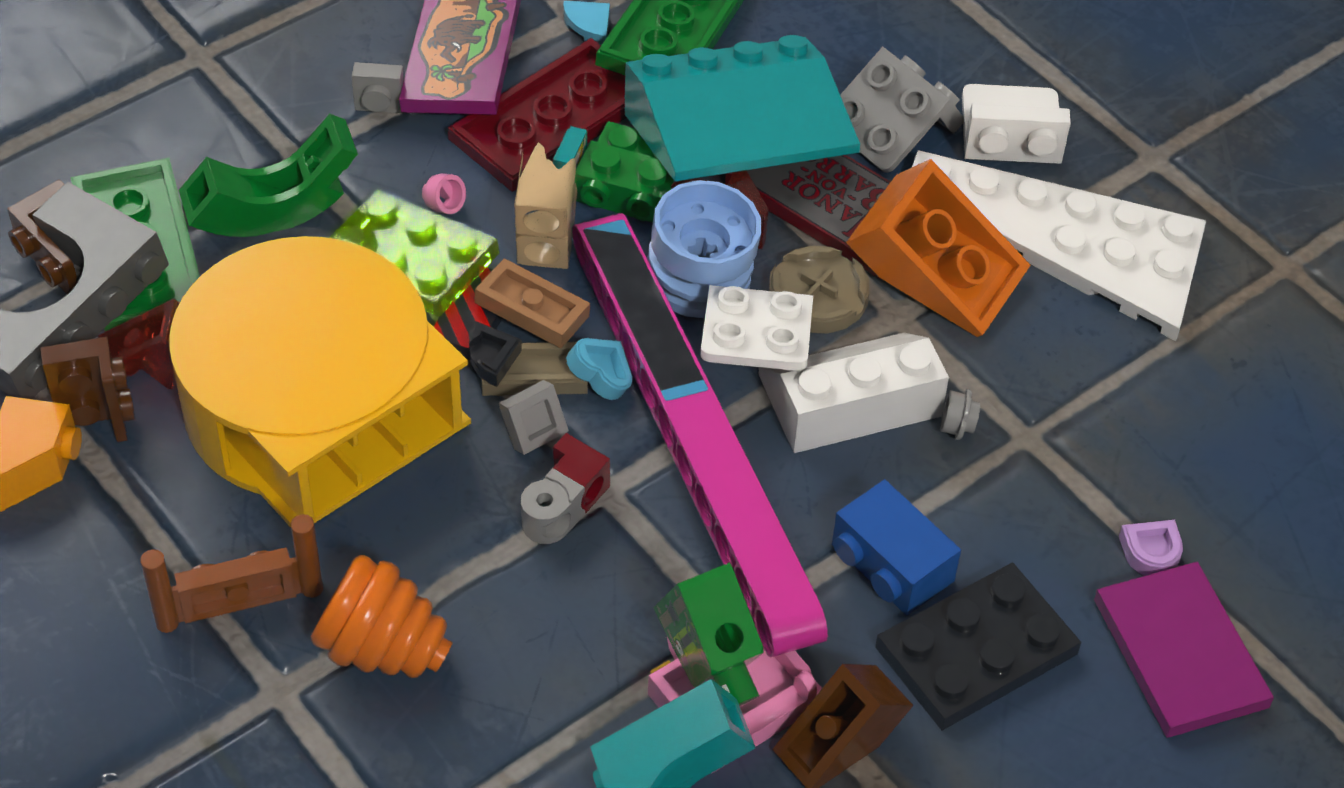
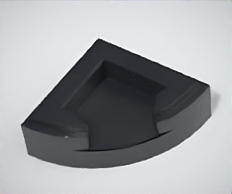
(492, 352)

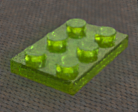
(429, 248)

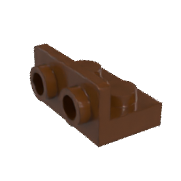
(90, 383)

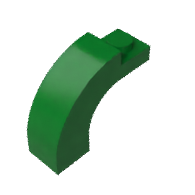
(273, 197)

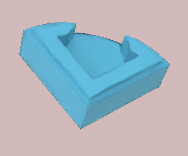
(588, 19)

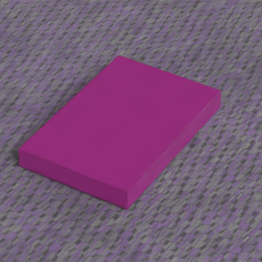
(1183, 649)

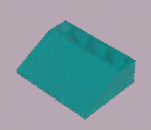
(738, 107)

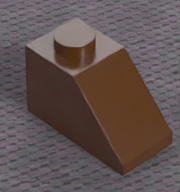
(842, 724)

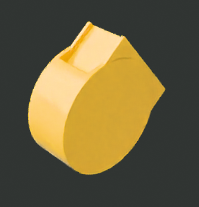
(311, 372)

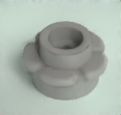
(959, 414)

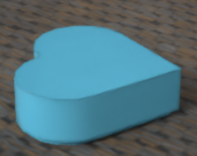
(602, 365)

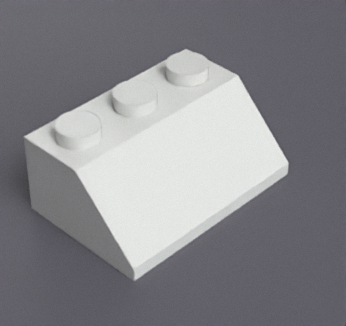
(858, 390)

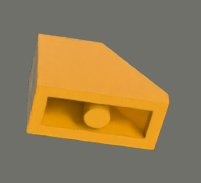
(34, 447)

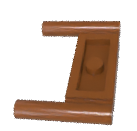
(234, 584)

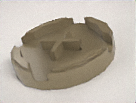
(835, 282)

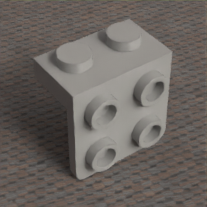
(896, 108)

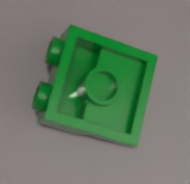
(621, 174)

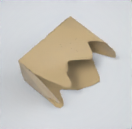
(545, 235)

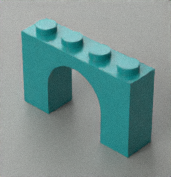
(675, 742)

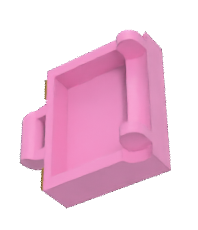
(781, 681)

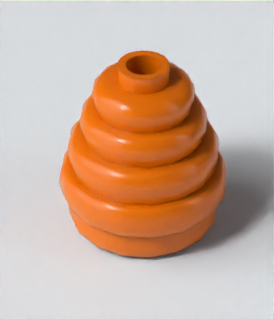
(381, 623)

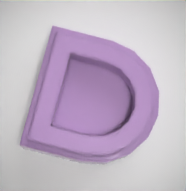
(1151, 546)

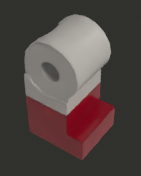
(566, 492)

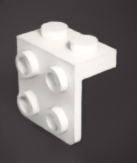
(1014, 124)
(757, 328)

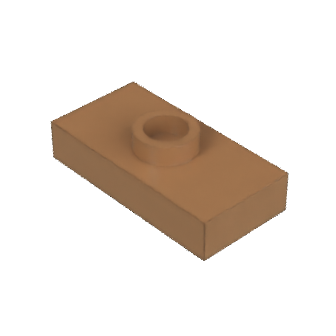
(532, 303)

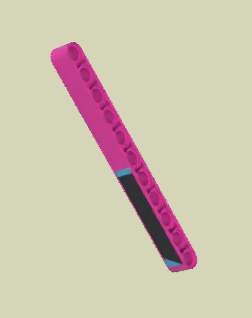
(700, 437)

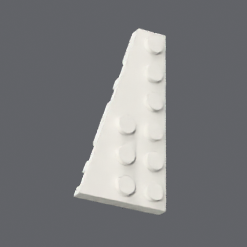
(1089, 239)

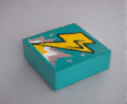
(572, 146)

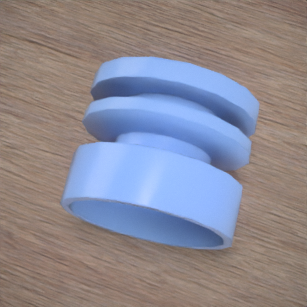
(701, 239)

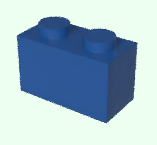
(895, 547)

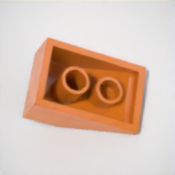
(939, 248)

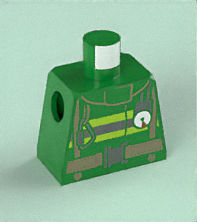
(712, 631)

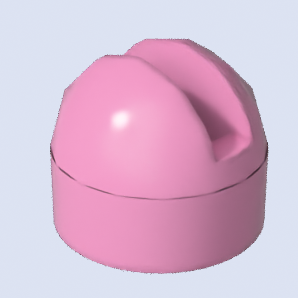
(445, 186)

